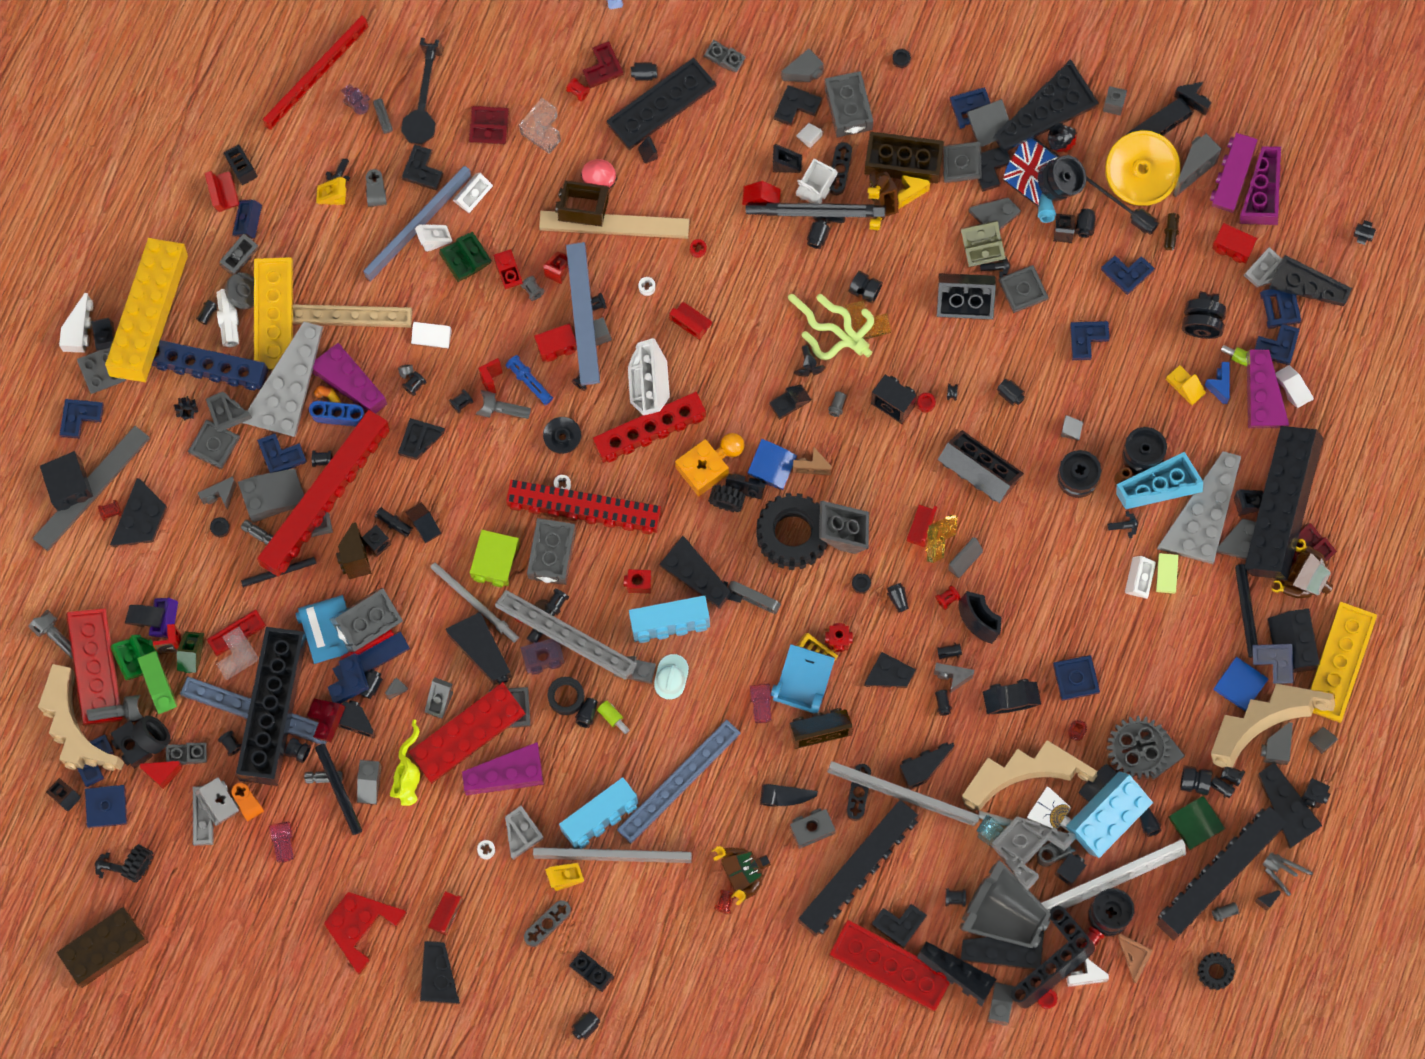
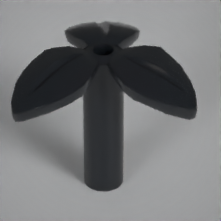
(809, 364)

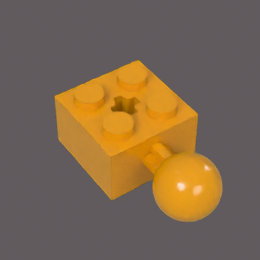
(704, 455)

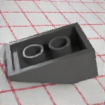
(1200, 159)
(271, 493)
(844, 527)

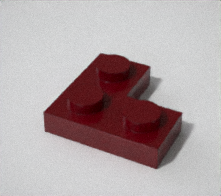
(607, 67)
(329, 717)

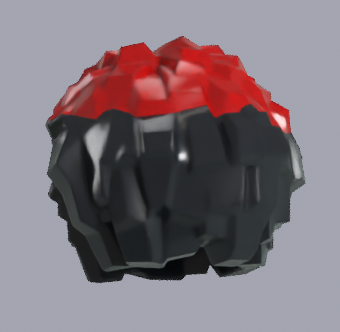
(1062, 137)

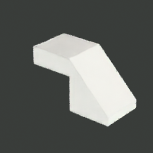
(1294, 386)

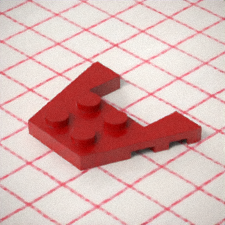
(353, 919)

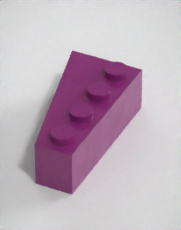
(1234, 172)
(1263, 195)
(343, 374)
(1263, 392)
(510, 771)

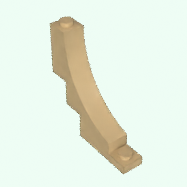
(1285, 704)
(1049, 762)

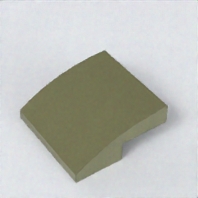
(983, 243)

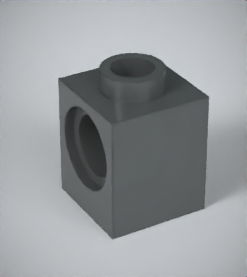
(1114, 100)

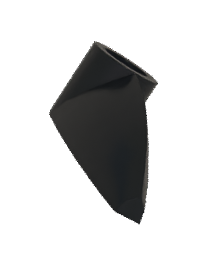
(784, 796)

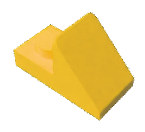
(914, 188)
(332, 192)
(1186, 385)
(564, 876)

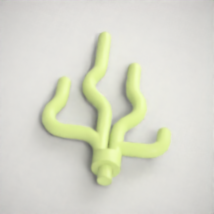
(852, 340)

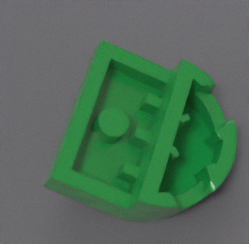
(128, 651)

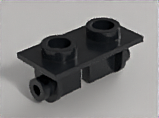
(752, 488)

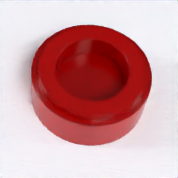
(926, 402)
(1049, 1000)

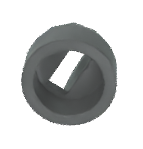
(406, 369)

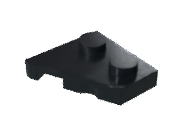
(419, 438)
(889, 673)

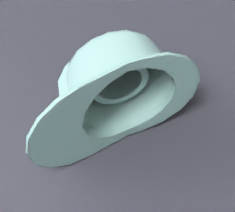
(671, 676)

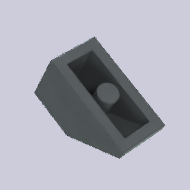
(803, 68)
(1278, 746)
(368, 782)
(1000, 1004)

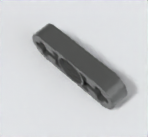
(754, 597)
(561, 916)

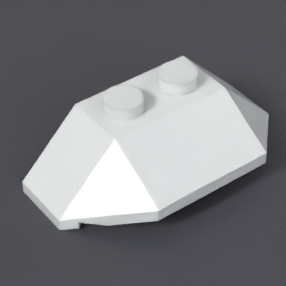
(648, 378)

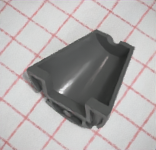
(1005, 910)

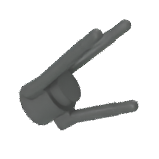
(1275, 862)

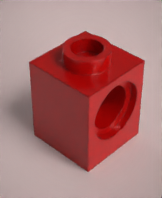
(644, 587)

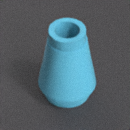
(1046, 209)

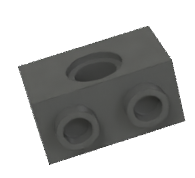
(238, 255)
(805, 837)

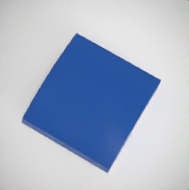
(772, 464)
(1240, 683)

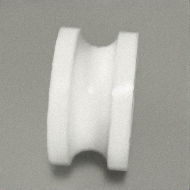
(642, 283)
(562, 477)
(491, 847)

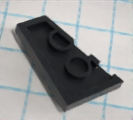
(437, 977)

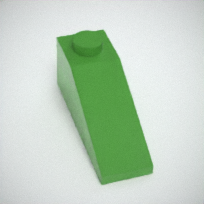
(157, 682)

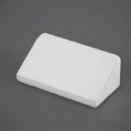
(472, 192)
(431, 335)
(1140, 577)

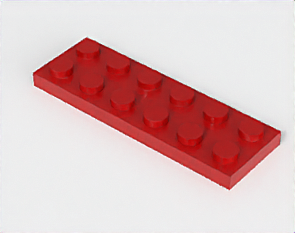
(93, 662)
(467, 733)
(889, 965)

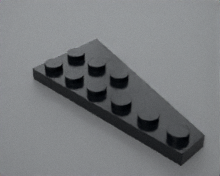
(1054, 103)

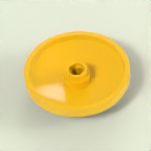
(1142, 168)

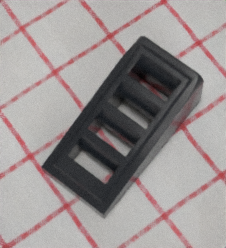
(246, 174)

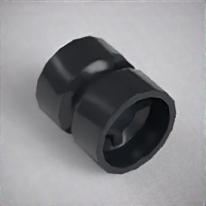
(866, 287)
(1196, 780)

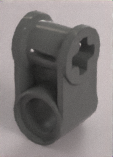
(375, 190)
(1055, 852)

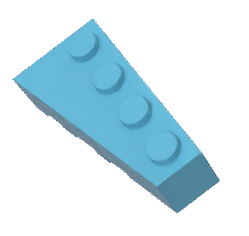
(1160, 483)

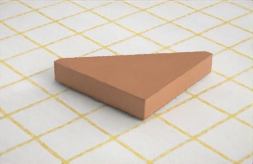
(1135, 956)

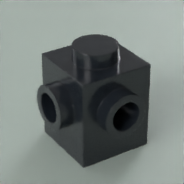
(1316, 793)

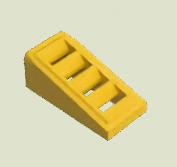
(807, 637)

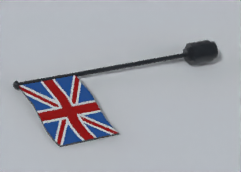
(1023, 177)

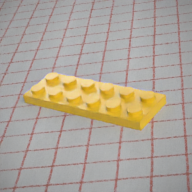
(272, 309)
(1343, 657)

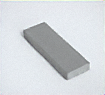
(202, 824)

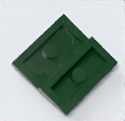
(465, 256)
(1196, 822)

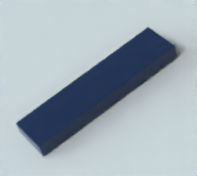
(379, 654)

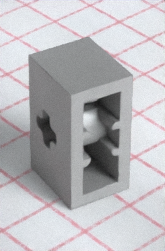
(217, 811)

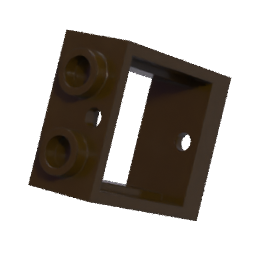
(584, 191)

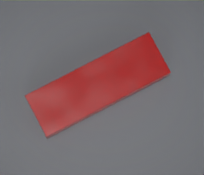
(249, 626)

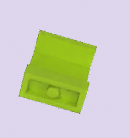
(494, 558)

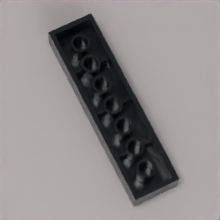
(1284, 502)
(271, 706)
(1223, 871)

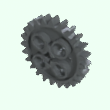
(1144, 764)

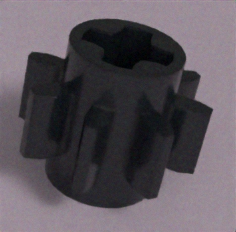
(1364, 232)
(185, 408)

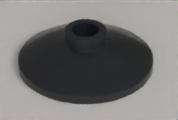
(558, 427)

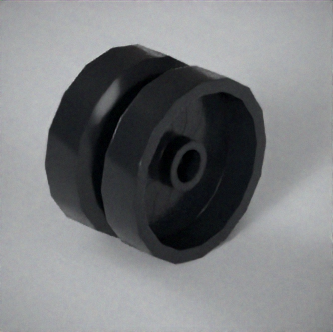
(1062, 178)
(1204, 318)
(1144, 449)
(1069, 473)

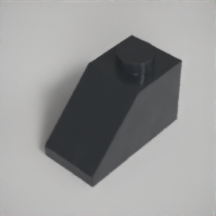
(355, 719)

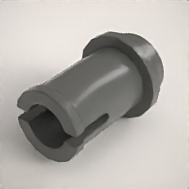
(837, 404)
(1225, 912)

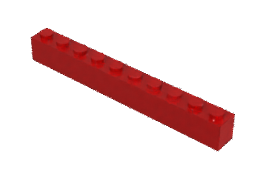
(323, 493)

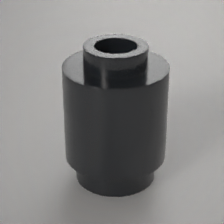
(644, 71)
(1085, 223)
(818, 234)
(1011, 392)
(374, 682)
(585, 1025)

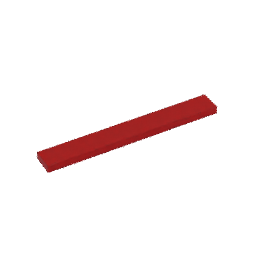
(315, 72)

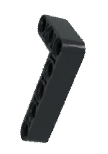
(1056, 961)

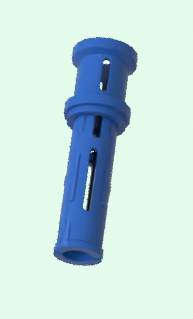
(524, 372)

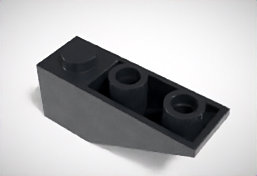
(920, 770)

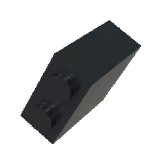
(66, 481)

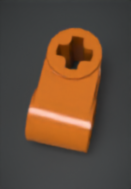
(248, 803)

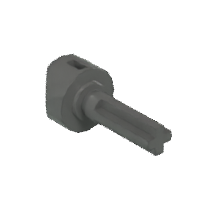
(490, 405)
(45, 625)
(128, 709)

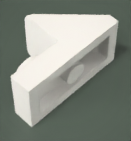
(433, 236)
(1093, 975)

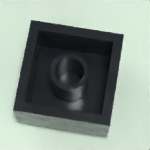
(893, 398)

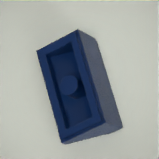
(247, 218)

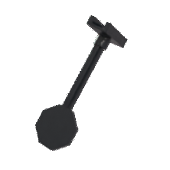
(418, 125)

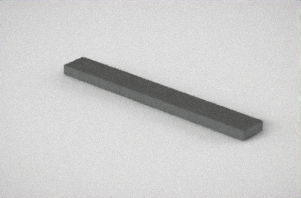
(98, 481)

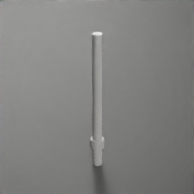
(501, 626)

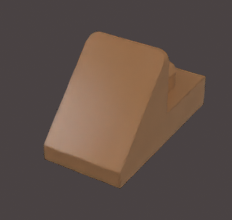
(817, 466)

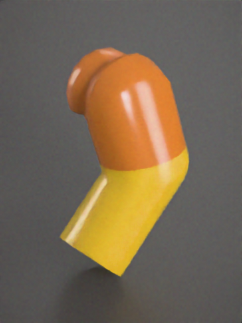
(327, 392)

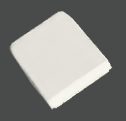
(810, 135)

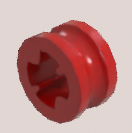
(695, 243)

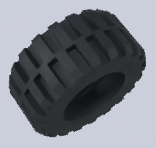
(790, 555)

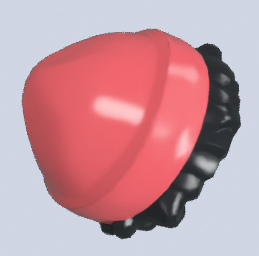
(599, 173)

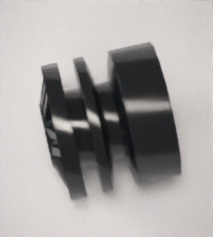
(1119, 905)

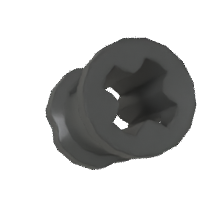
(532, 288)

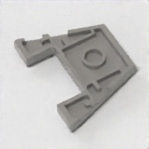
(1021, 842)

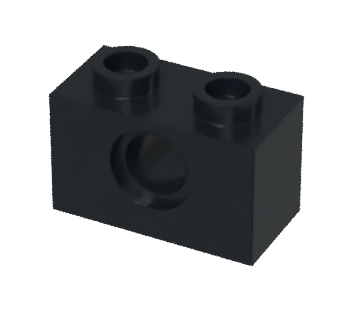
(122, 737)

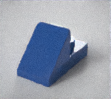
(1221, 387)

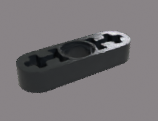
(847, 157)
(861, 807)

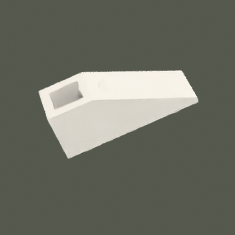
(75, 329)

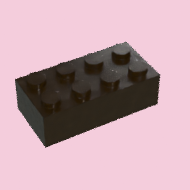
(904, 156)
(102, 947)

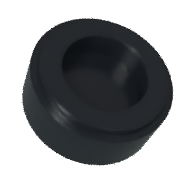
(901, 58)
(220, 527)
(861, 583)

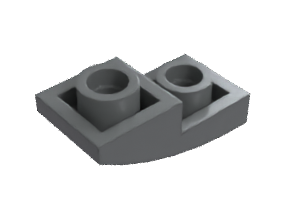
(724, 57)
(187, 754)

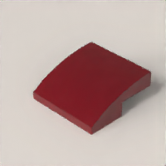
(489, 125)
(1316, 541)

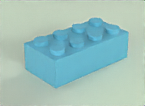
(669, 619)
(599, 814)
(1109, 814)

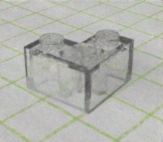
(538, 127)
(242, 655)

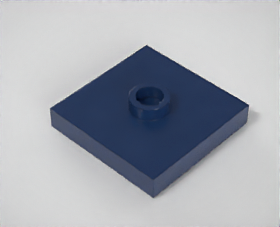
(1076, 678)
(106, 806)

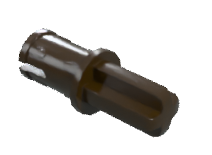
(1171, 231)

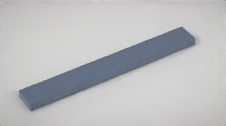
(421, 218)
(583, 314)
(239, 706)
(678, 782)

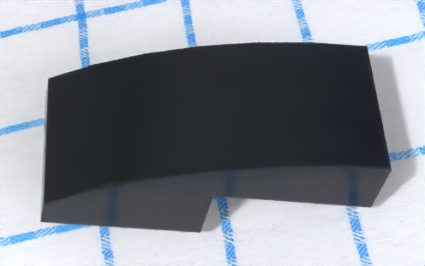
(145, 616)
(1091, 789)
(591, 971)

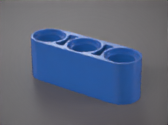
(331, 407)

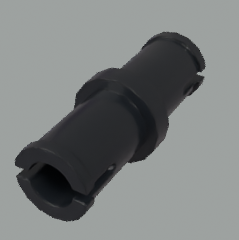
(393, 522)

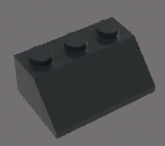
(966, 296)
(1296, 629)

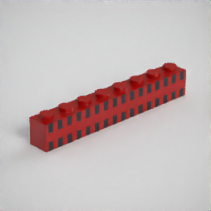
(583, 506)

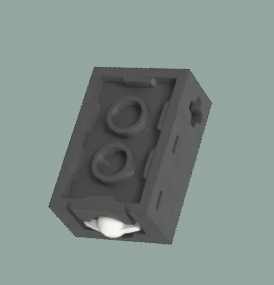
(848, 104)
(551, 551)
(366, 620)

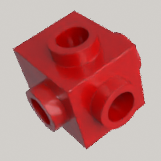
(839, 644)

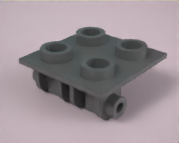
(95, 371)

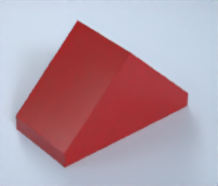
(761, 193)
(556, 267)
(162, 772)

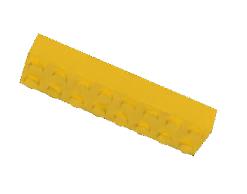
(146, 310)

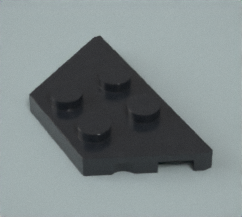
(140, 517)

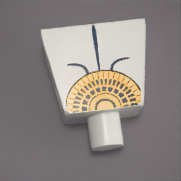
(1050, 811)

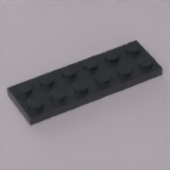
(661, 103)

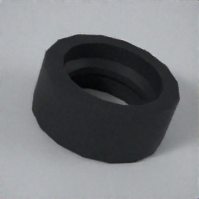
(565, 681)
(157, 729)

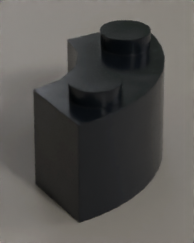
(979, 617)
(1011, 697)

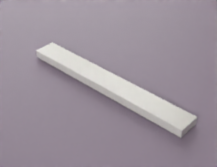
(1117, 876)

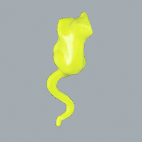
(406, 774)

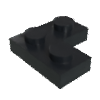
(795, 100)
(990, 161)
(417, 170)
(900, 929)

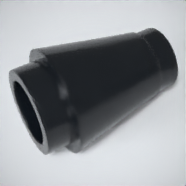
(898, 597)
(586, 714)
(1150, 823)

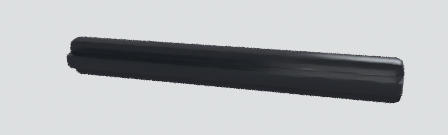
(1246, 608)
(338, 789)

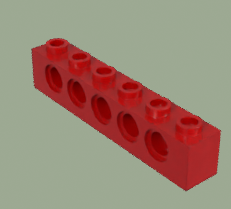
(637, 426)

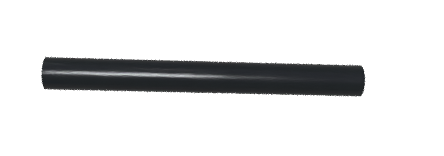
(268, 575)

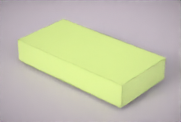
(1167, 573)

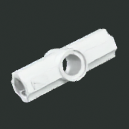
(227, 320)

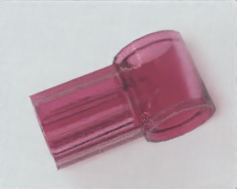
(761, 702)
(281, 836)

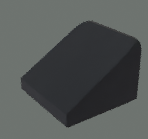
(648, 151)
(1267, 900)

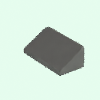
(965, 558)

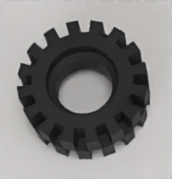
(726, 498)
(137, 863)
(1228, 967)

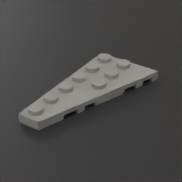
(284, 392)
(1201, 522)

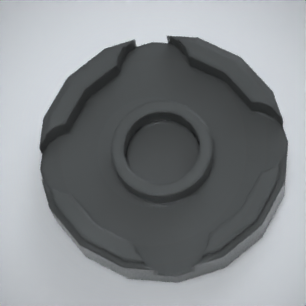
(240, 290)

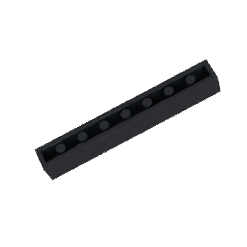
(858, 868)

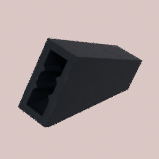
(480, 647)

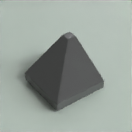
(395, 689)

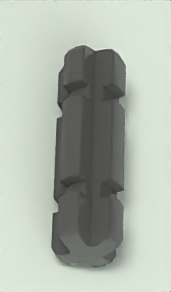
(382, 116)
(256, 532)
(319, 777)

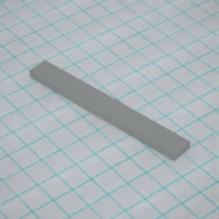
(565, 634)
(903, 793)
(612, 855)

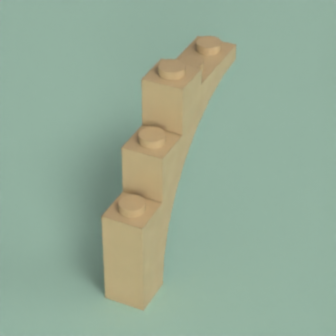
(58, 704)

